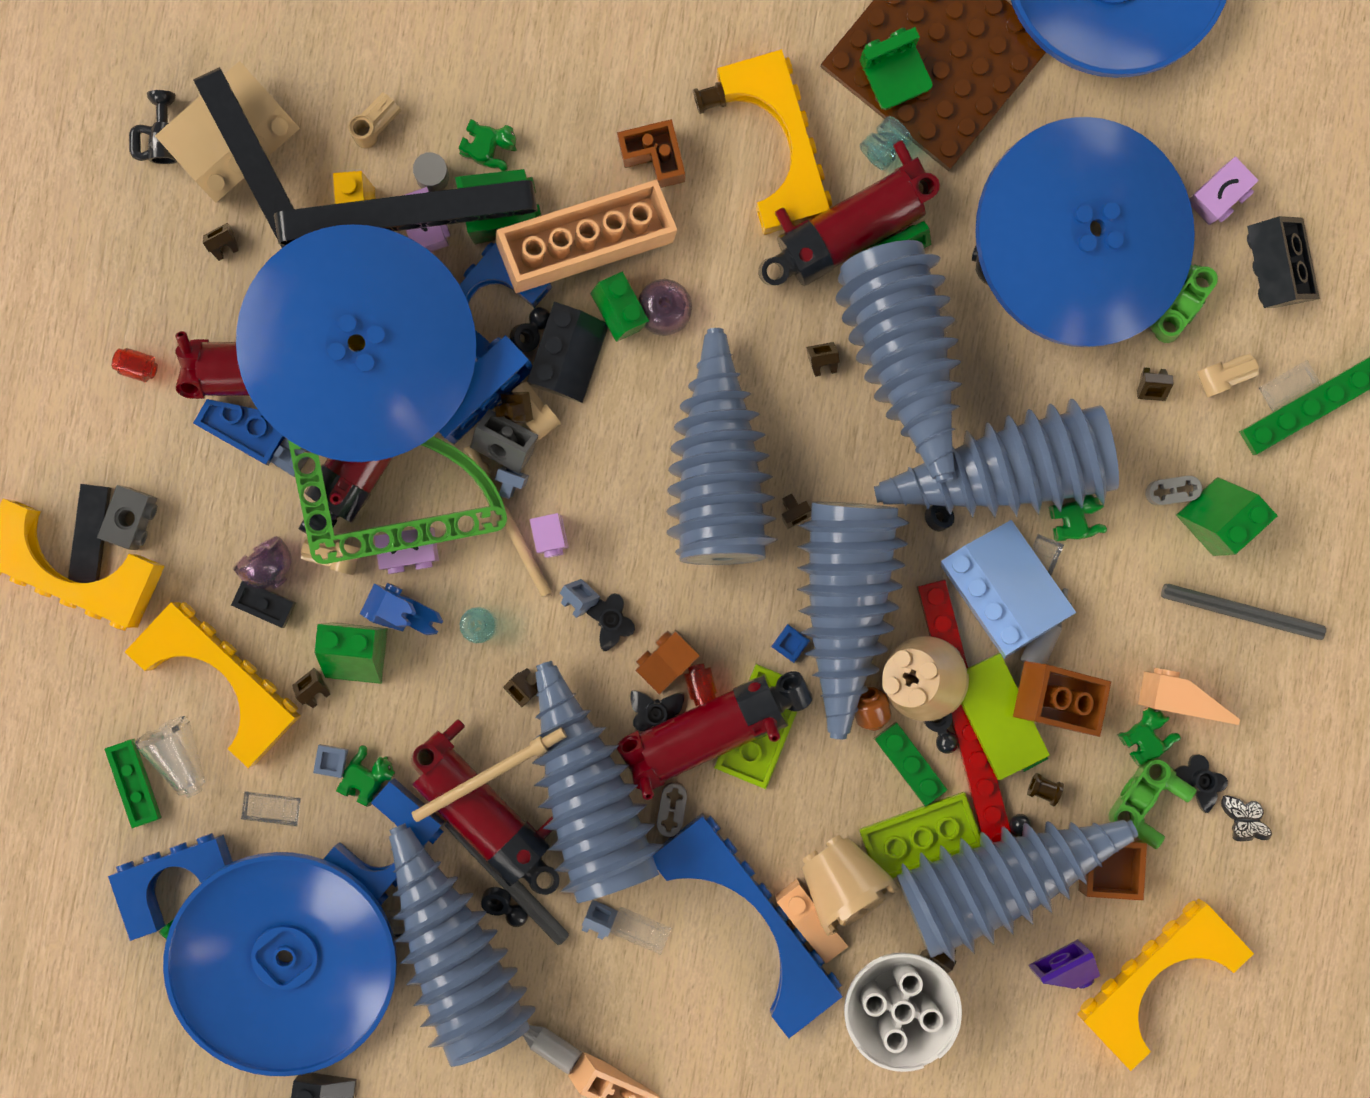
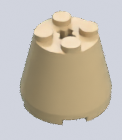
(940, 673)
(845, 883)

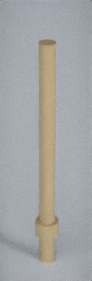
(514, 533)
(537, 747)

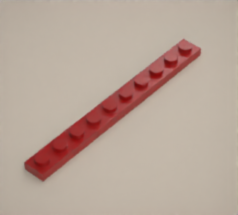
(978, 771)

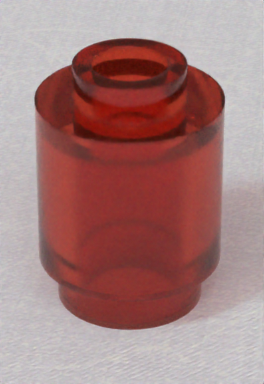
(134, 364)
(700, 684)

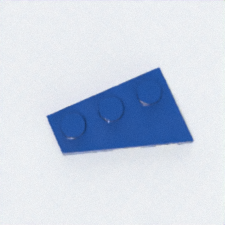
(241, 428)

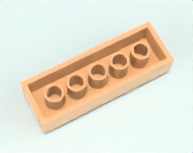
(585, 236)

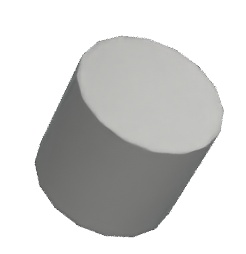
(431, 172)

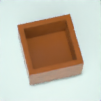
(1120, 875)

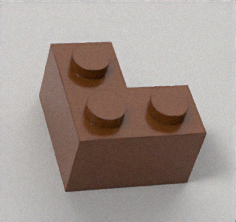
(657, 145)
(667, 661)

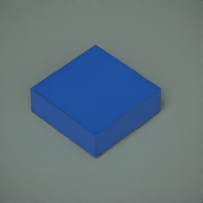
(790, 643)

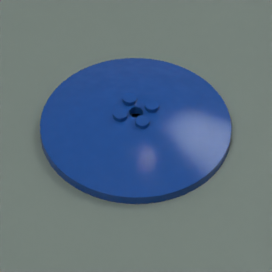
(1118, 35)
(1040, 242)
(298, 333)
(270, 1012)

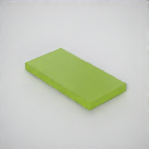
(990, 706)
(758, 758)
(921, 830)

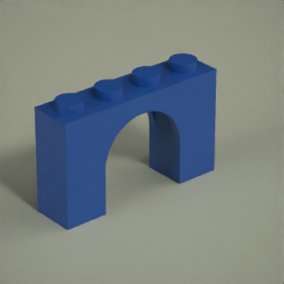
(492, 271)
(397, 804)
(136, 884)

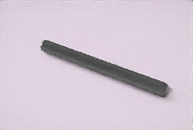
(1243, 611)
(520, 895)

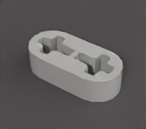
(1172, 484)
(678, 810)

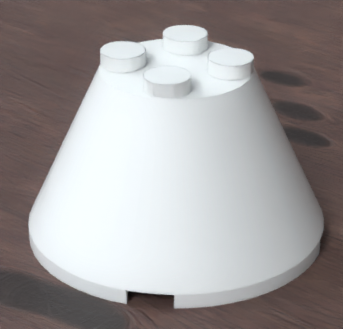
(902, 1011)

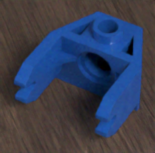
(396, 611)

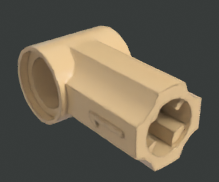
(375, 118)
(1223, 376)
(543, 418)
(346, 566)

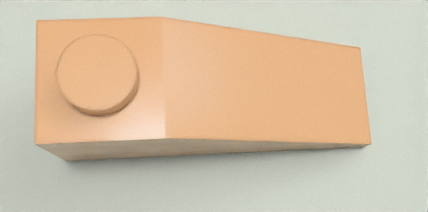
(802, 912)
(601, 1080)

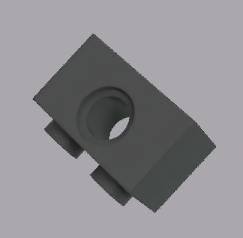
(504, 441)
(114, 526)

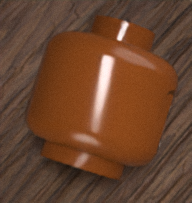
(873, 709)

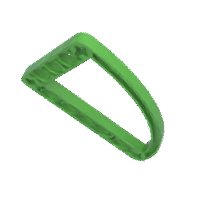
(394, 531)

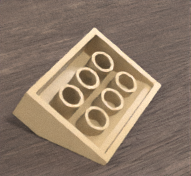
(200, 145)

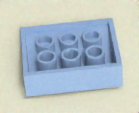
(1007, 588)

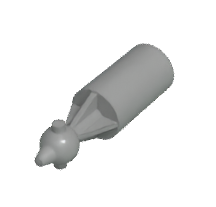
(1042, 647)
(552, 1048)

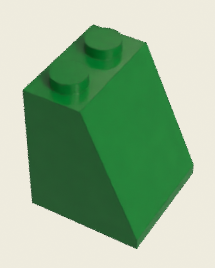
(486, 230)
(1226, 517)
(351, 651)

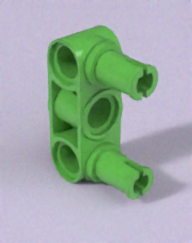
(1186, 304)
(1141, 795)

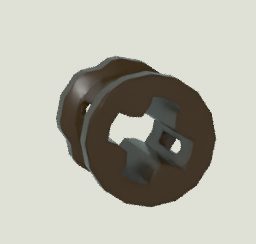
(709, 97)
(1045, 789)

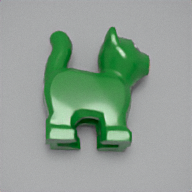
(485, 143)
(1074, 521)
(1143, 735)
(364, 780)

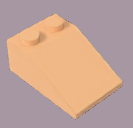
(1170, 693)

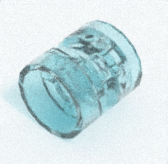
(879, 146)

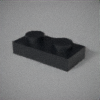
(263, 604)

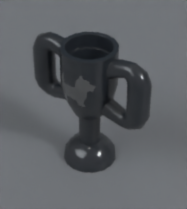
(156, 151)

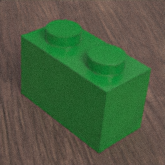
(619, 306)

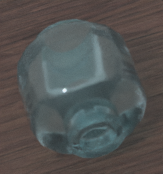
(488, 627)

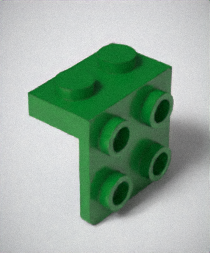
(895, 68)

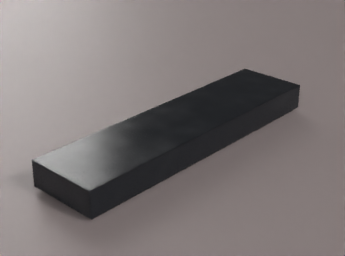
(86, 547)

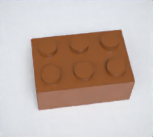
(1062, 698)

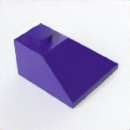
(1067, 967)

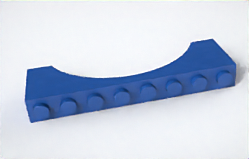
(803, 984)

